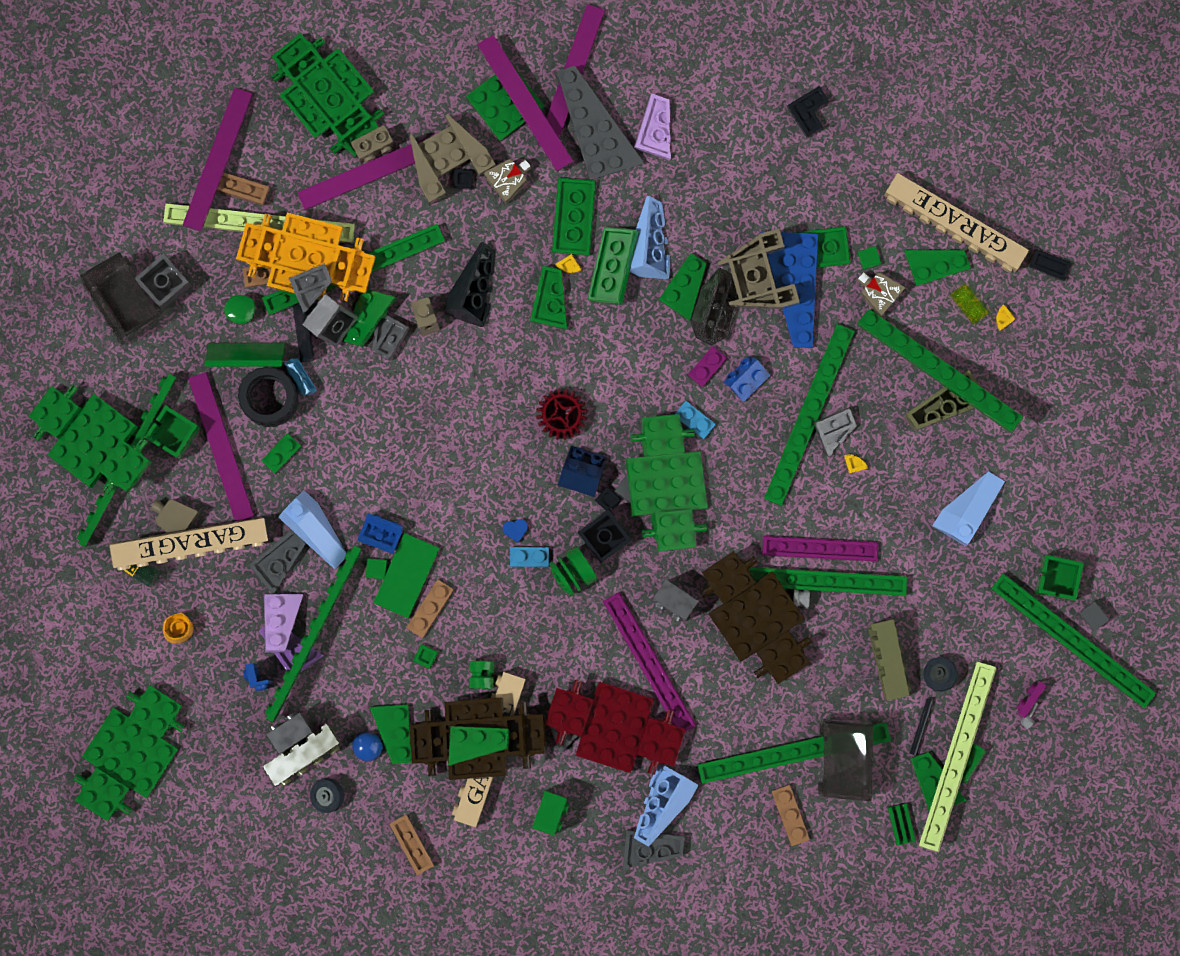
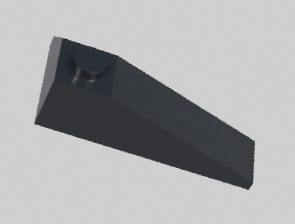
(469, 293)

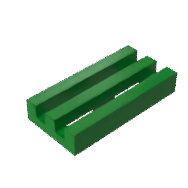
(909, 824)

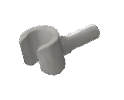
(1027, 722)

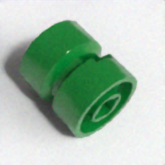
(485, 681)

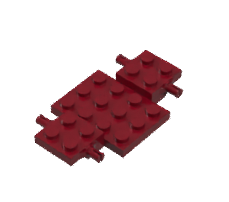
(614, 727)

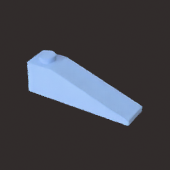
(649, 254)
(967, 511)
(311, 525)
(666, 799)

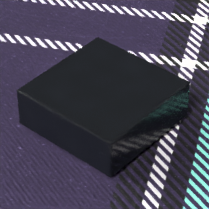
(463, 179)
(607, 499)

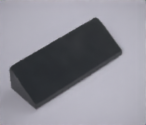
(303, 335)

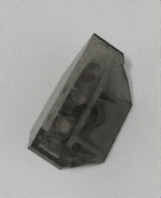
(713, 314)

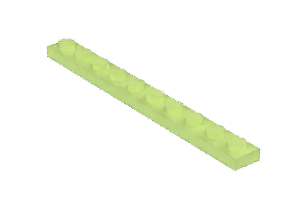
(236, 220)
(957, 757)

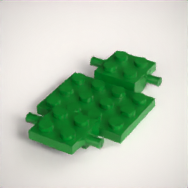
(325, 92)
(90, 439)
(667, 483)
(129, 753)

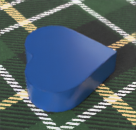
(515, 530)

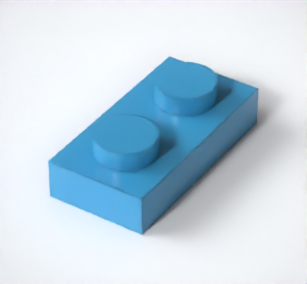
(300, 376)
(695, 420)
(529, 556)

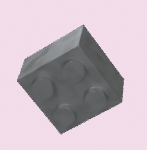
(163, 282)
(330, 320)
(674, 601)
(291, 732)

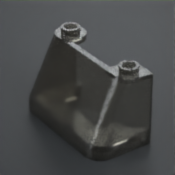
(120, 298)
(847, 759)

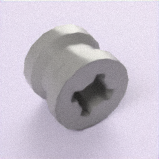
(801, 599)

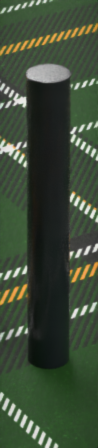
(921, 727)

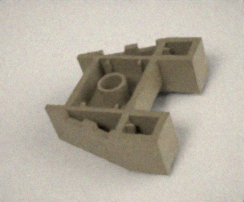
(444, 154)
(754, 277)

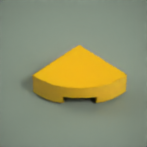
(569, 265)
(1004, 317)
(854, 463)

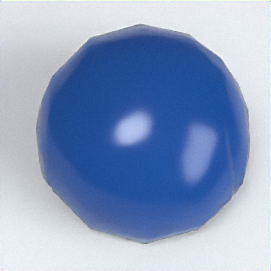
(367, 746)

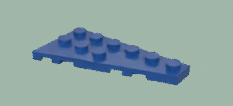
(797, 266)

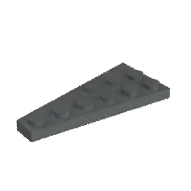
(599, 137)

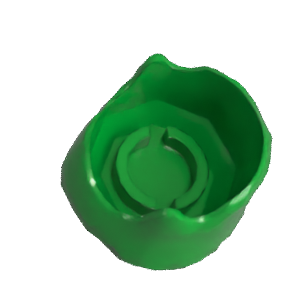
(239, 309)

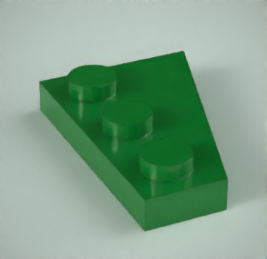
(935, 264)
(549, 300)
(370, 310)

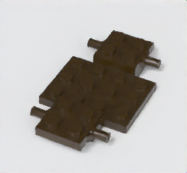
(756, 616)
(432, 739)

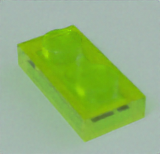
(969, 304)

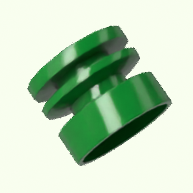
(573, 571)

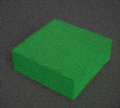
(869, 258)
(376, 568)
(425, 656)

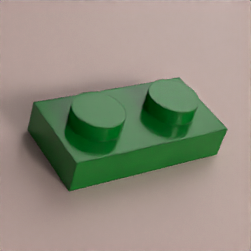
(281, 453)
(974, 759)

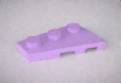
(654, 130)
(279, 618)

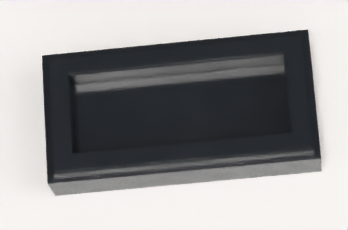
(1050, 264)

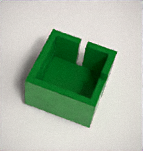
(174, 433)
(1059, 578)
(550, 812)

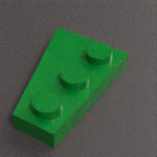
(684, 287)
(395, 731)
(475, 742)
(928, 777)

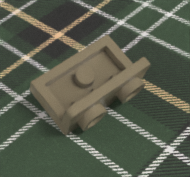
(372, 144)

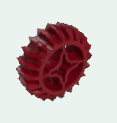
(553, 418)

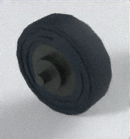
(940, 674)
(327, 795)

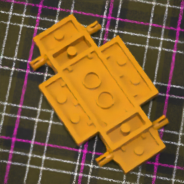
(300, 247)

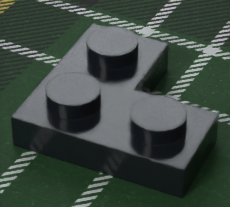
(804, 109)

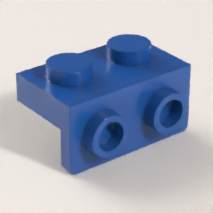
(746, 378)
(380, 533)
(252, 675)

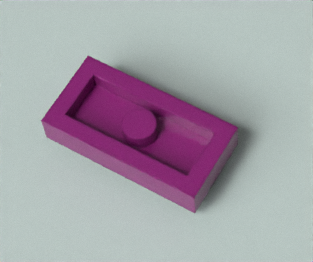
(707, 366)
(1034, 692)

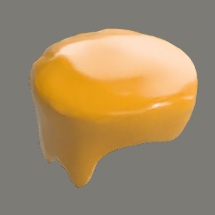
(177, 628)

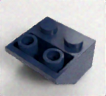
(582, 471)

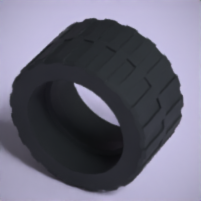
(252, 380)

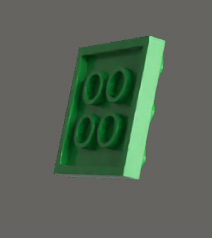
(497, 108)

